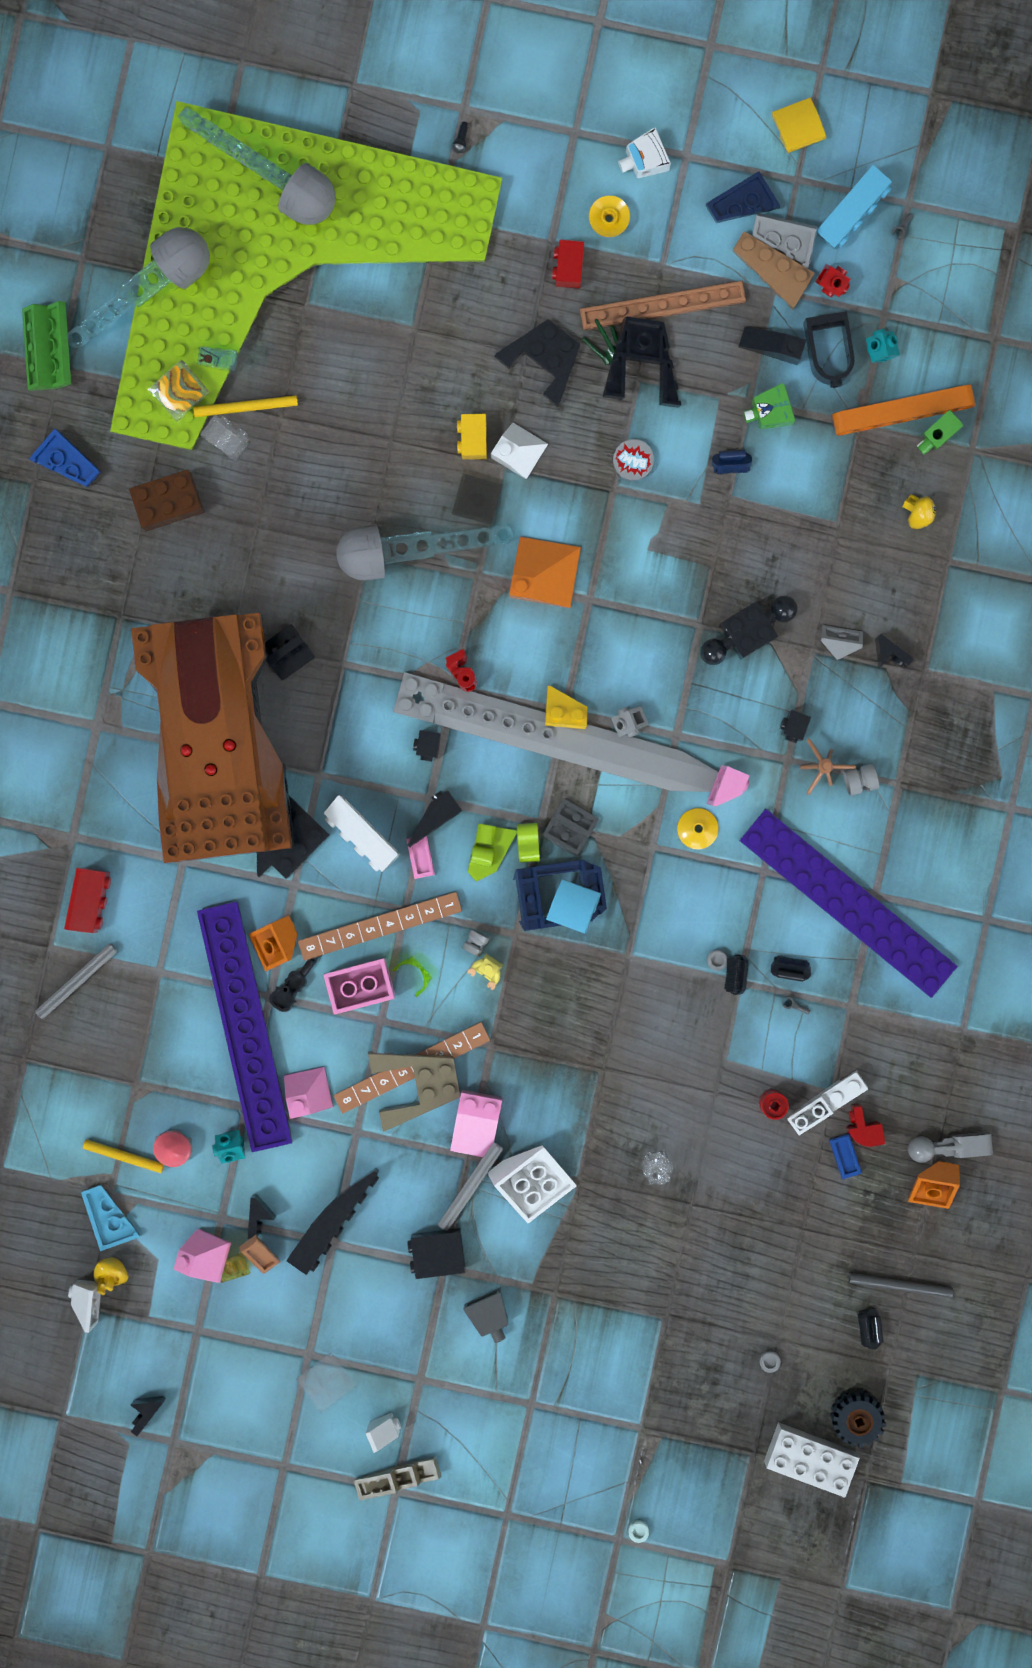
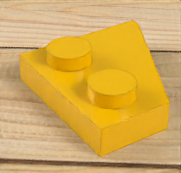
(564, 710)

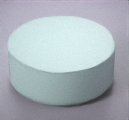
(638, 1531)

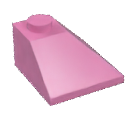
(307, 1092)
(203, 1256)

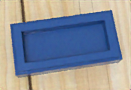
(845, 1156)

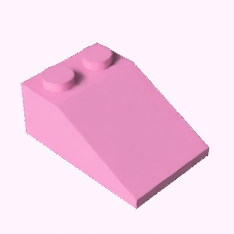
(475, 1123)

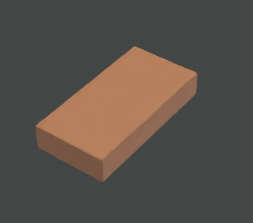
(259, 1254)

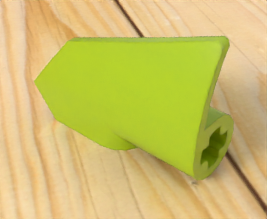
(489, 850)

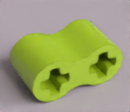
(528, 842)

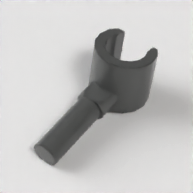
(902, 226)
(796, 1006)

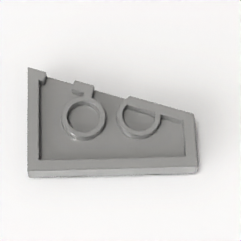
(788, 236)

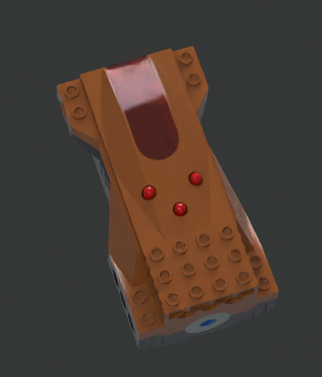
(216, 768)

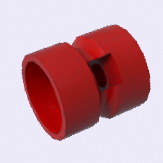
(773, 1104)

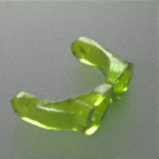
(426, 976)

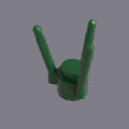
(610, 352)

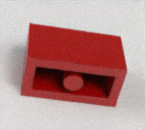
(569, 263)

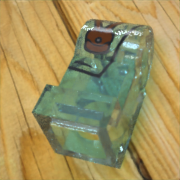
(217, 358)

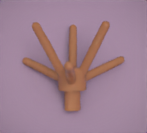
(824, 766)

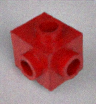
(827, 278)

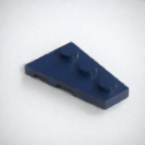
(743, 200)

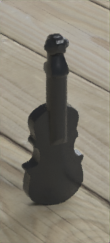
(284, 996)

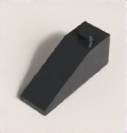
(773, 344)
(437, 813)

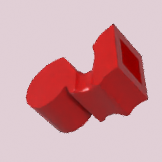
(464, 676)

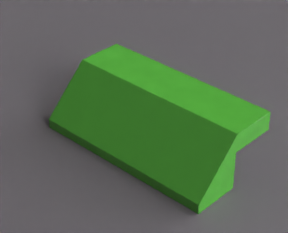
(46, 346)

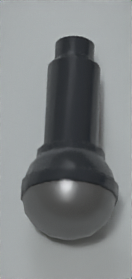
(459, 144)

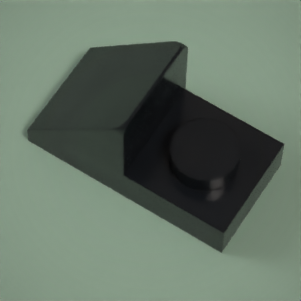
(886, 648)
(258, 1211)
(147, 1408)

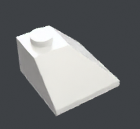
(518, 450)
(85, 1303)

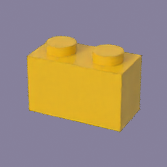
(473, 436)

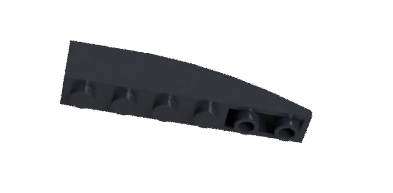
(329, 1223)

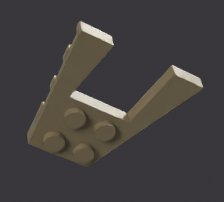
(434, 1080)

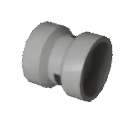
(478, 939)

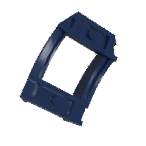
(529, 890)

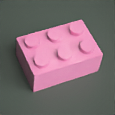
(359, 985)

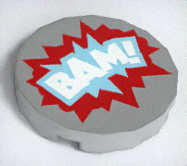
(633, 460)

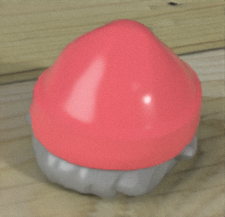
(172, 1148)

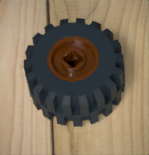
(858, 1418)

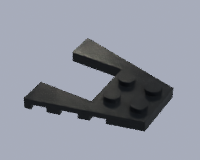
(647, 343)

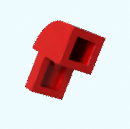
(864, 1133)

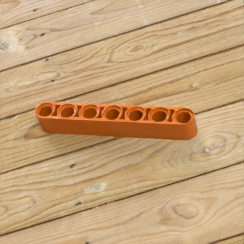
(903, 410)

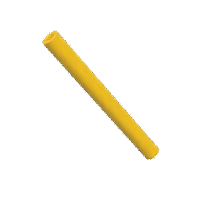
(245, 406)

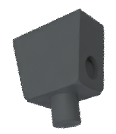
(488, 1315)

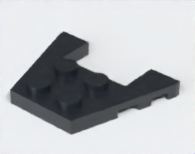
(548, 348)

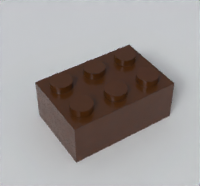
(166, 500)

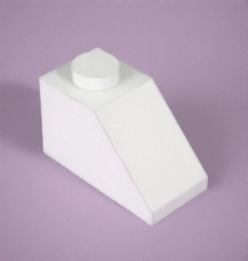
(383, 1431)

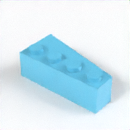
(854, 207)

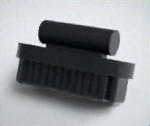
(791, 968)
(736, 974)
(870, 1328)

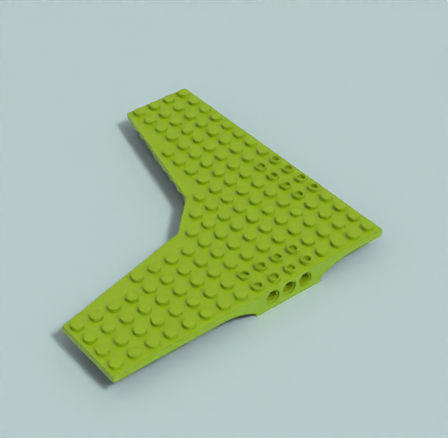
(383, 213)

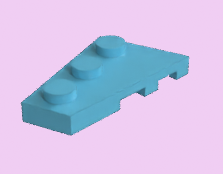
(107, 1219)

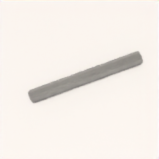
(78, 979)
(470, 1186)

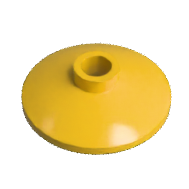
(612, 207)
(687, 832)

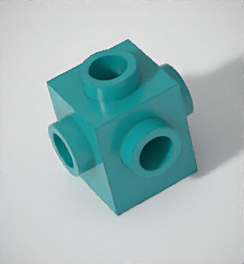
(882, 346)
(229, 1147)

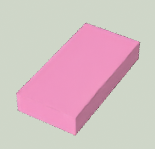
(421, 859)

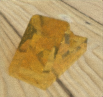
(235, 1267)

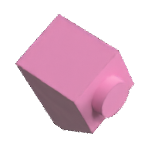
(728, 785)

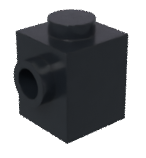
(794, 726)
(427, 745)

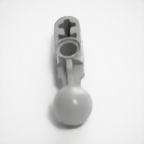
(960, 1146)

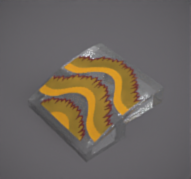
(179, 390)

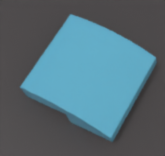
(573, 906)

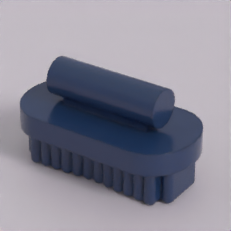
(732, 462)

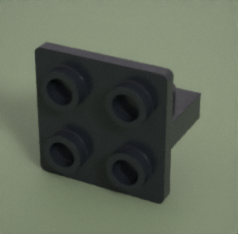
(287, 652)

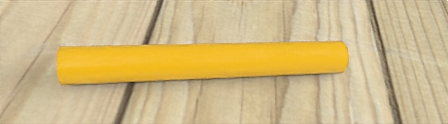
(123, 1156)

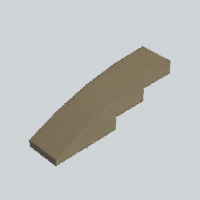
(397, 1478)

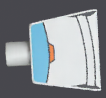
(645, 156)

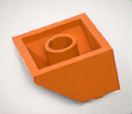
(275, 942)
(936, 1185)

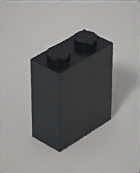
(437, 1253)

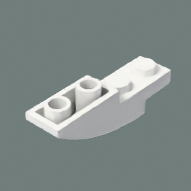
(827, 1102)

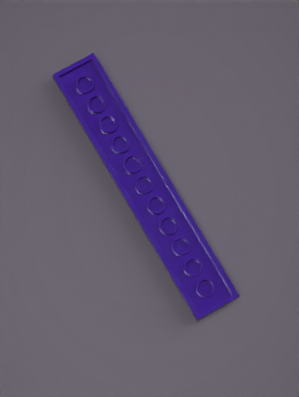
(848, 903)
(244, 1027)

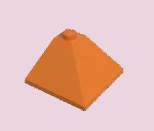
(544, 572)

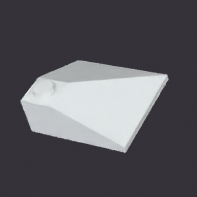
(531, 1182)

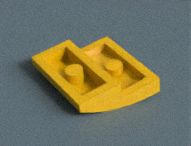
(799, 125)

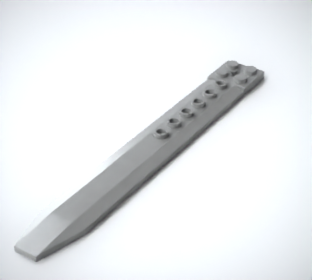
(527, 730)

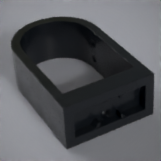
(825, 322)

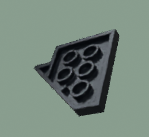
(307, 838)

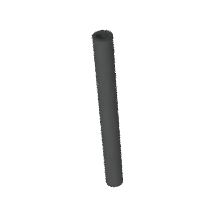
(901, 1285)

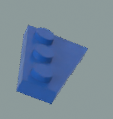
(66, 459)

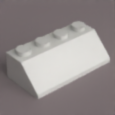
(361, 833)

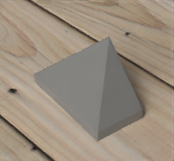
(841, 641)

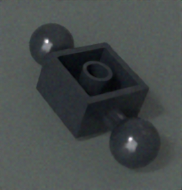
(748, 630)

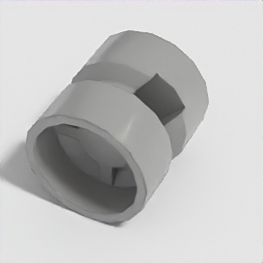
(861, 779)

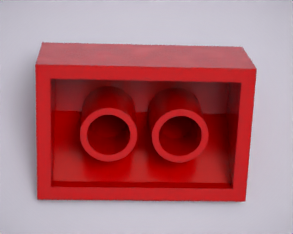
(87, 900)

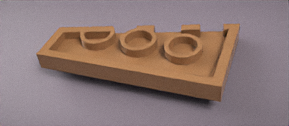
(774, 268)

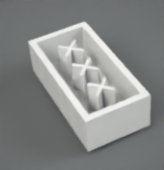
(811, 1459)

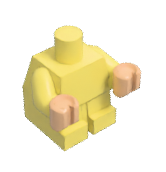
(488, 967)

